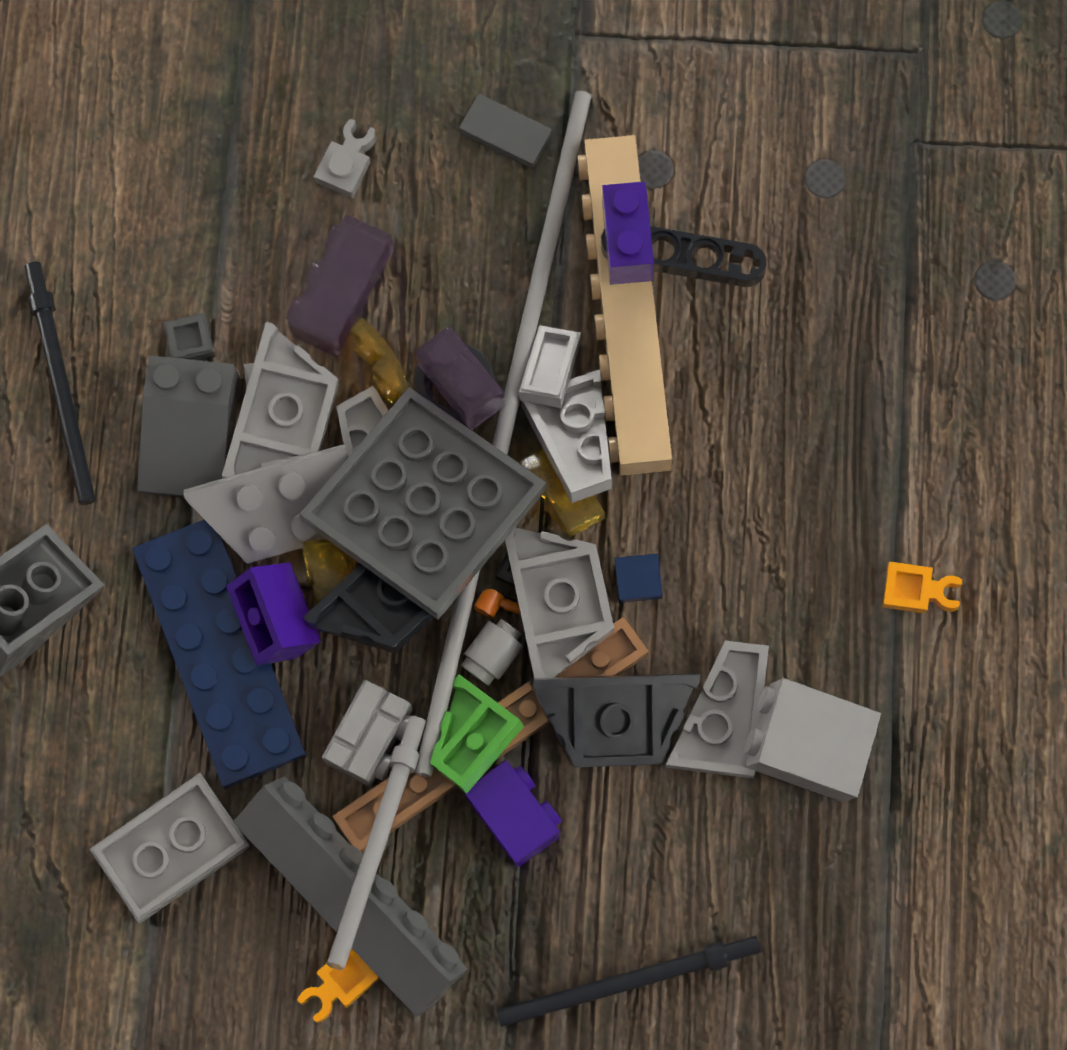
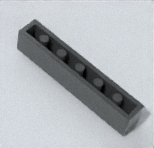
(323, 870)

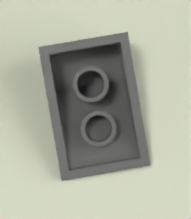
(185, 423)
(39, 593)

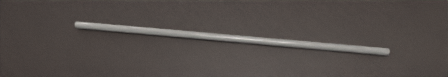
(508, 412)

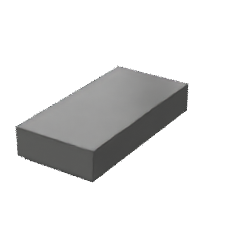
(550, 366)

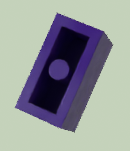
(627, 233)
(272, 613)
(513, 813)

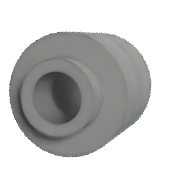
(492, 651)

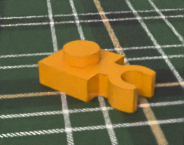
(911, 588)
(340, 984)

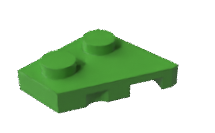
(472, 735)

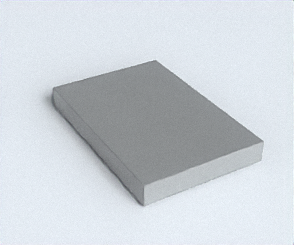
(169, 848)

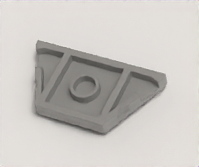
(282, 407)
(262, 507)
(558, 598)

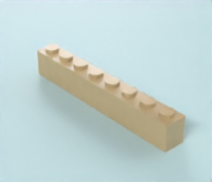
(626, 326)

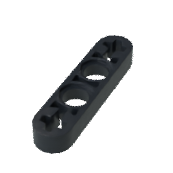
(687, 243)

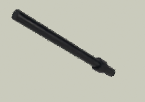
(42, 306)
(713, 957)

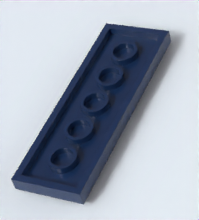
(232, 698)

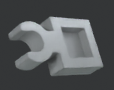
(345, 164)

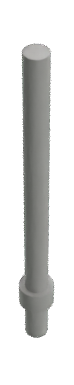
(403, 762)

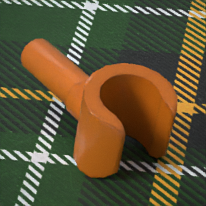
(490, 602)

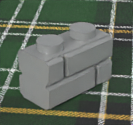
(368, 734)

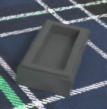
(505, 131)

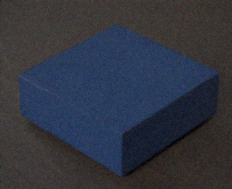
(638, 578)

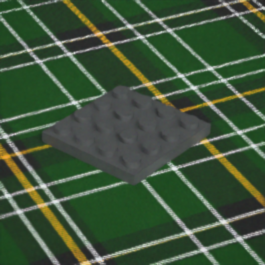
(423, 502)

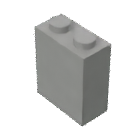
(812, 739)

